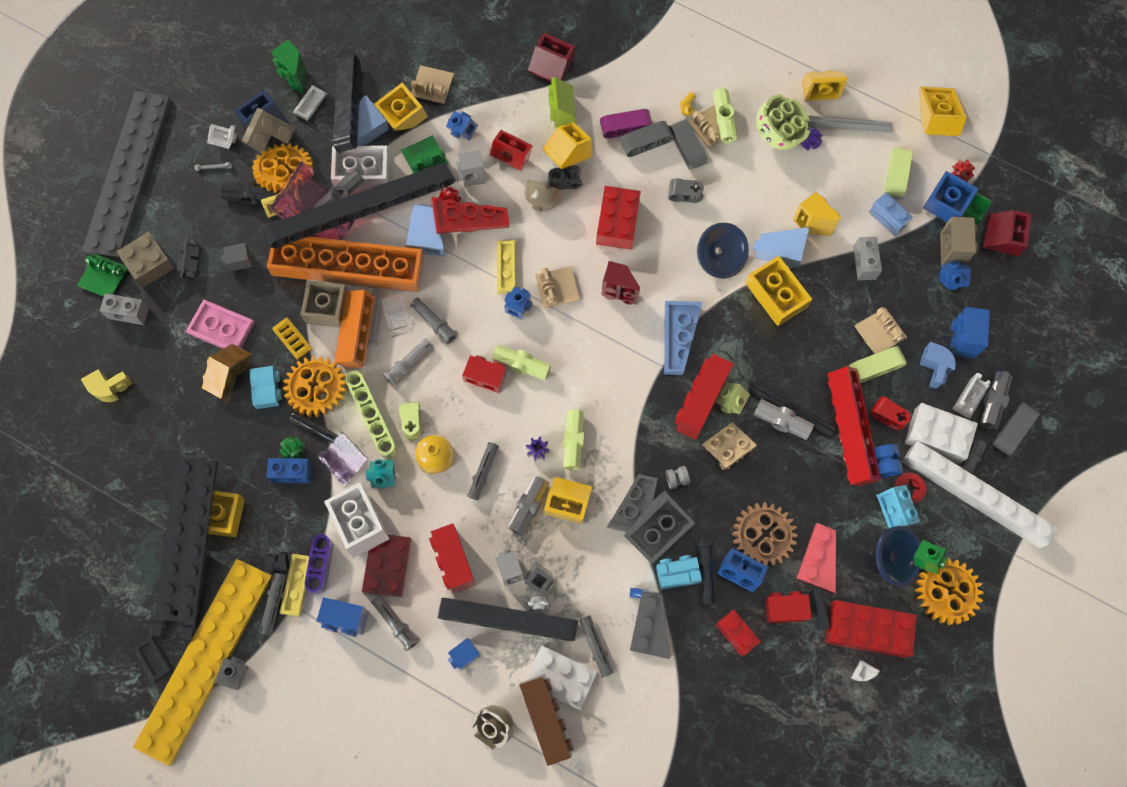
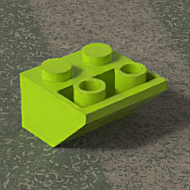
(561, 102)

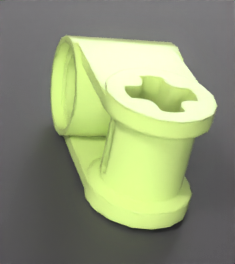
(410, 417)

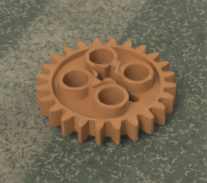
(752, 522)

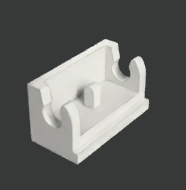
(971, 396)

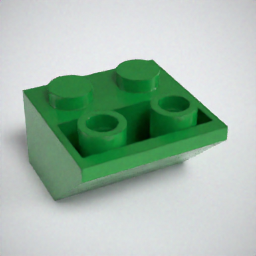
(290, 65)

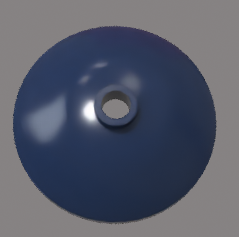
(732, 250)
(896, 556)

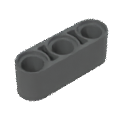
(646, 138)
(688, 144)
(1015, 428)

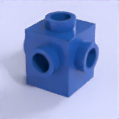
(461, 125)
(955, 275)
(518, 302)

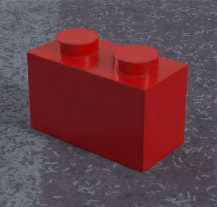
(484, 373)
(787, 608)
(737, 633)

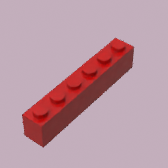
(853, 426)

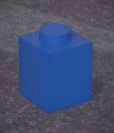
(463, 654)

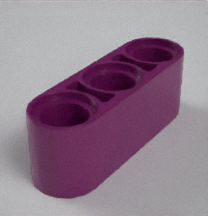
(625, 122)

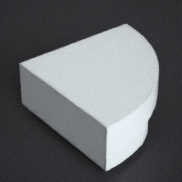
(864, 672)

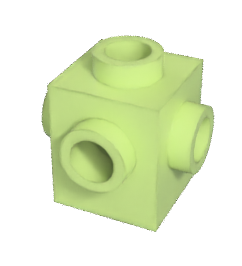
(732, 398)

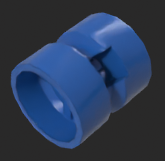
(888, 461)

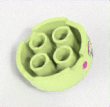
(775, 128)

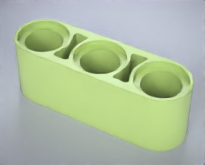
(898, 172)
(879, 364)

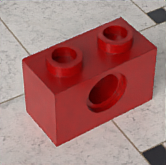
(510, 150)

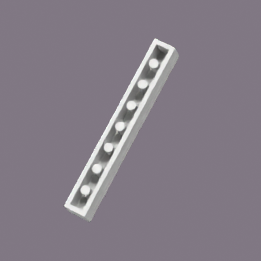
(980, 495)

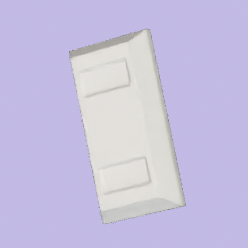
(310, 103)

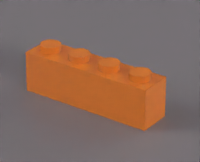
(355, 329)

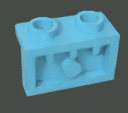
(898, 507)

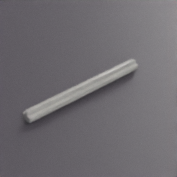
(847, 123)

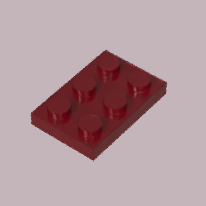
(387, 567)

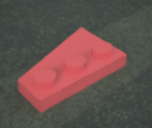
(820, 560)

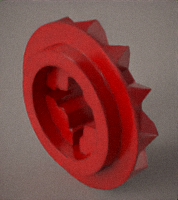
(916, 483)

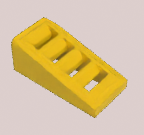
(284, 329)

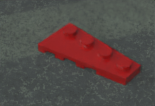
(462, 217)

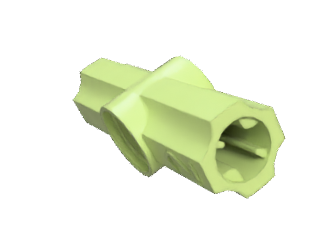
(723, 107)
(521, 362)
(573, 439)

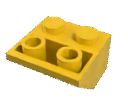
(568, 145)
(817, 216)
(567, 500)

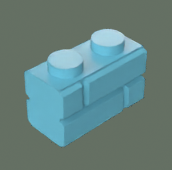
(678, 573)

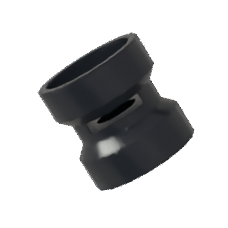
(276, 562)

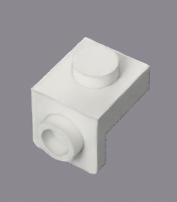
(221, 136)

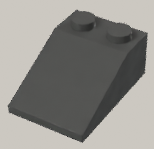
(659, 527)

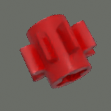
(963, 170)
(449, 193)

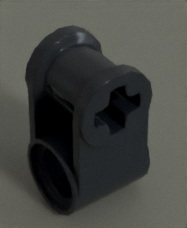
(566, 178)

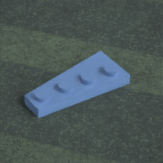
(679, 329)

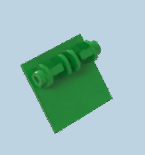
(424, 154)
(101, 275)

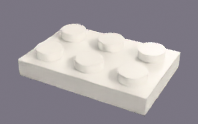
(569, 678)

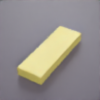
(506, 266)
(295, 587)

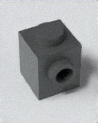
(236, 257)
(539, 578)
(231, 673)

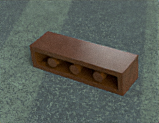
(546, 720)

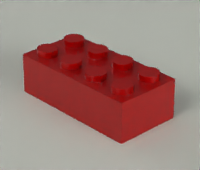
(704, 394)
(871, 629)

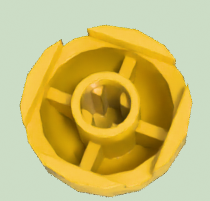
(434, 454)

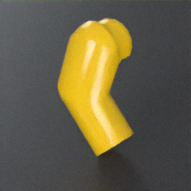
(685, 105)

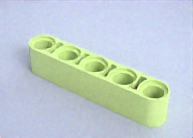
(368, 406)

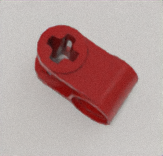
(888, 413)

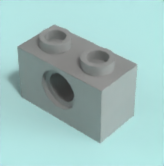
(471, 168)
(867, 258)
(124, 309)
(509, 567)

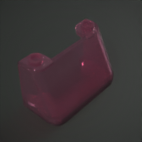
(300, 195)

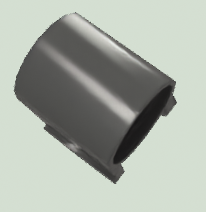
(683, 190)

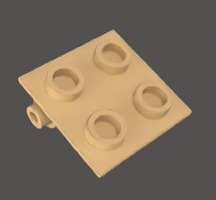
(432, 84)
(705, 125)
(557, 287)
(880, 331)
(729, 445)

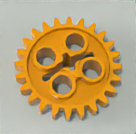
(277, 165)
(298, 384)
(941, 606)

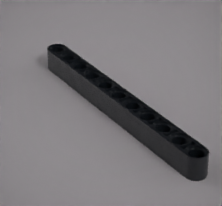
(358, 205)

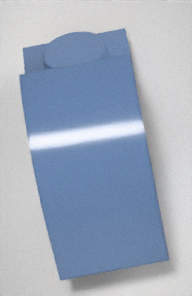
(940, 360)

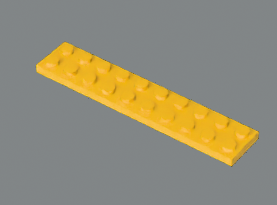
(201, 662)

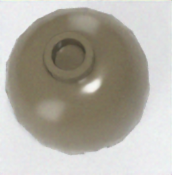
(541, 195)
(493, 726)

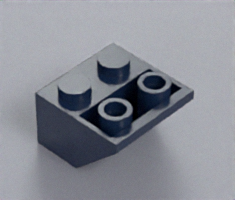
(262, 101)

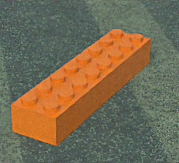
(349, 263)

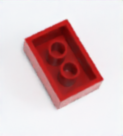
(618, 217)
(451, 558)

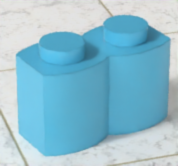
(265, 387)

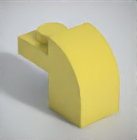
(106, 389)

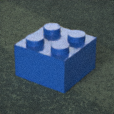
(950, 197)
(970, 332)
(342, 616)

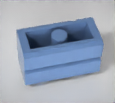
(890, 214)

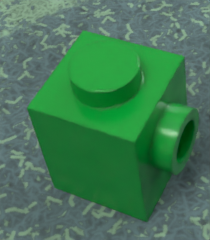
(930, 557)

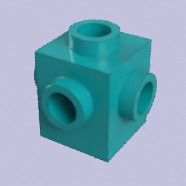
(381, 473)

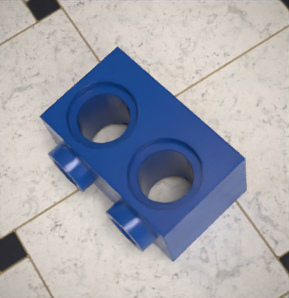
(289, 470)
(742, 570)

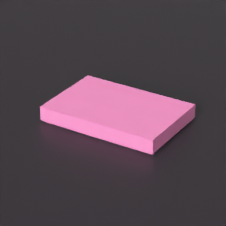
(219, 325)

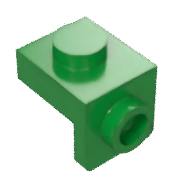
(977, 208)

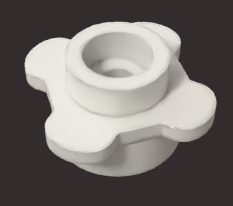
(538, 604)

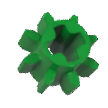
(292, 448)

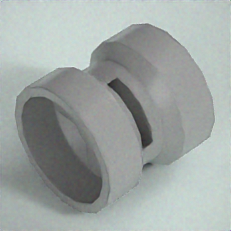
(677, 477)

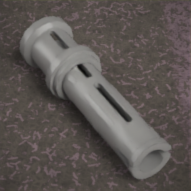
(401, 367)

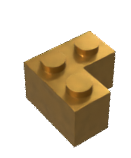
(224, 368)

